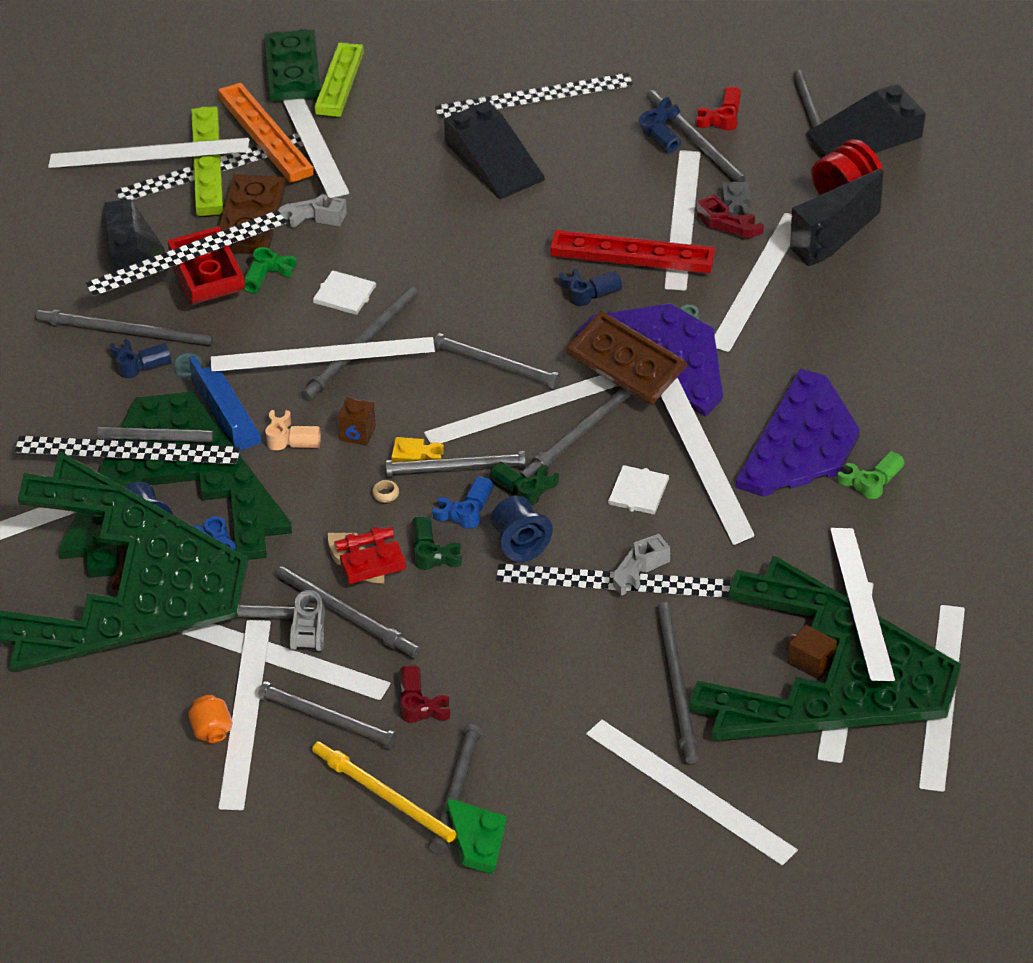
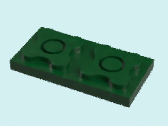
(292, 65)

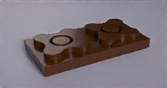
(248, 199)
(626, 357)

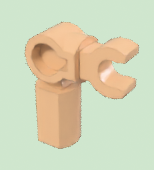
(279, 435)

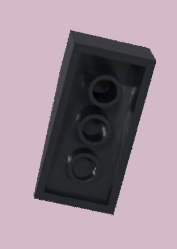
(879, 120)
(491, 149)
(834, 217)

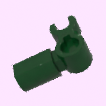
(530, 487)
(430, 555)

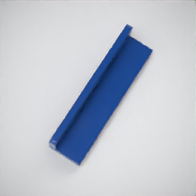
(224, 406)

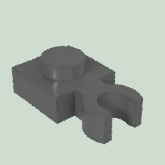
(737, 197)

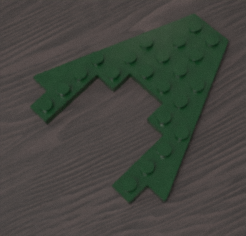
(252, 505)
(168, 582)
(849, 697)

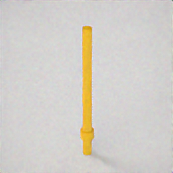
(341, 763)

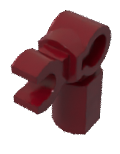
(413, 705)

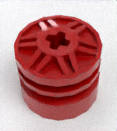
(844, 165)

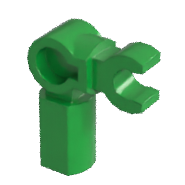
(267, 261)

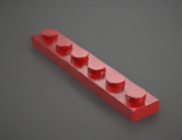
(632, 251)

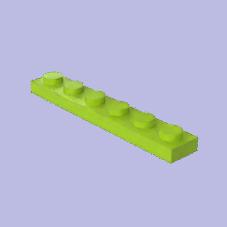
(207, 167)

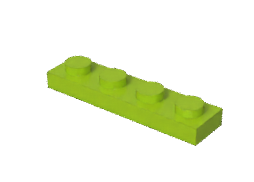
(339, 79)

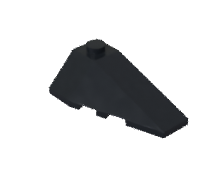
(129, 235)

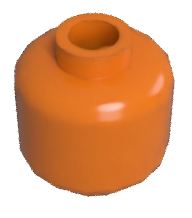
(210, 719)

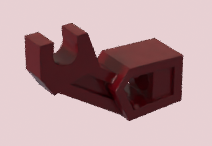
(716, 216)

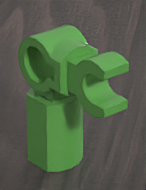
(872, 482)

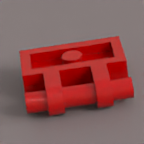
(372, 561)

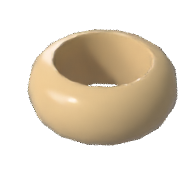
(385, 498)

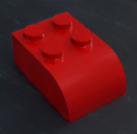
(209, 274)

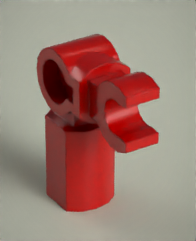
(722, 117)

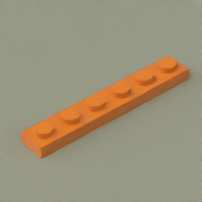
(265, 132)

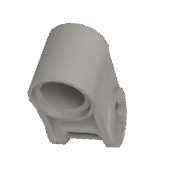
(308, 627)

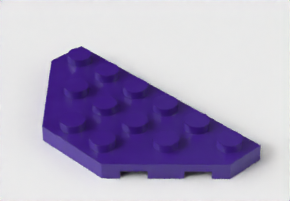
(685, 338)
(803, 440)

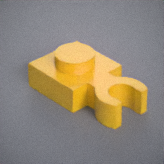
(415, 450)

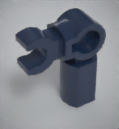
(654, 125)
(583, 291)
(131, 363)

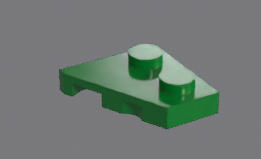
(477, 834)

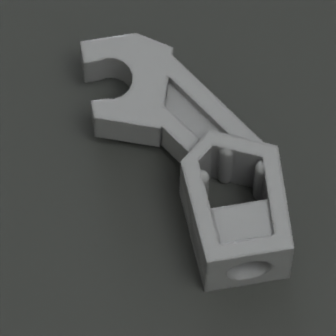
(322, 209)
(643, 557)

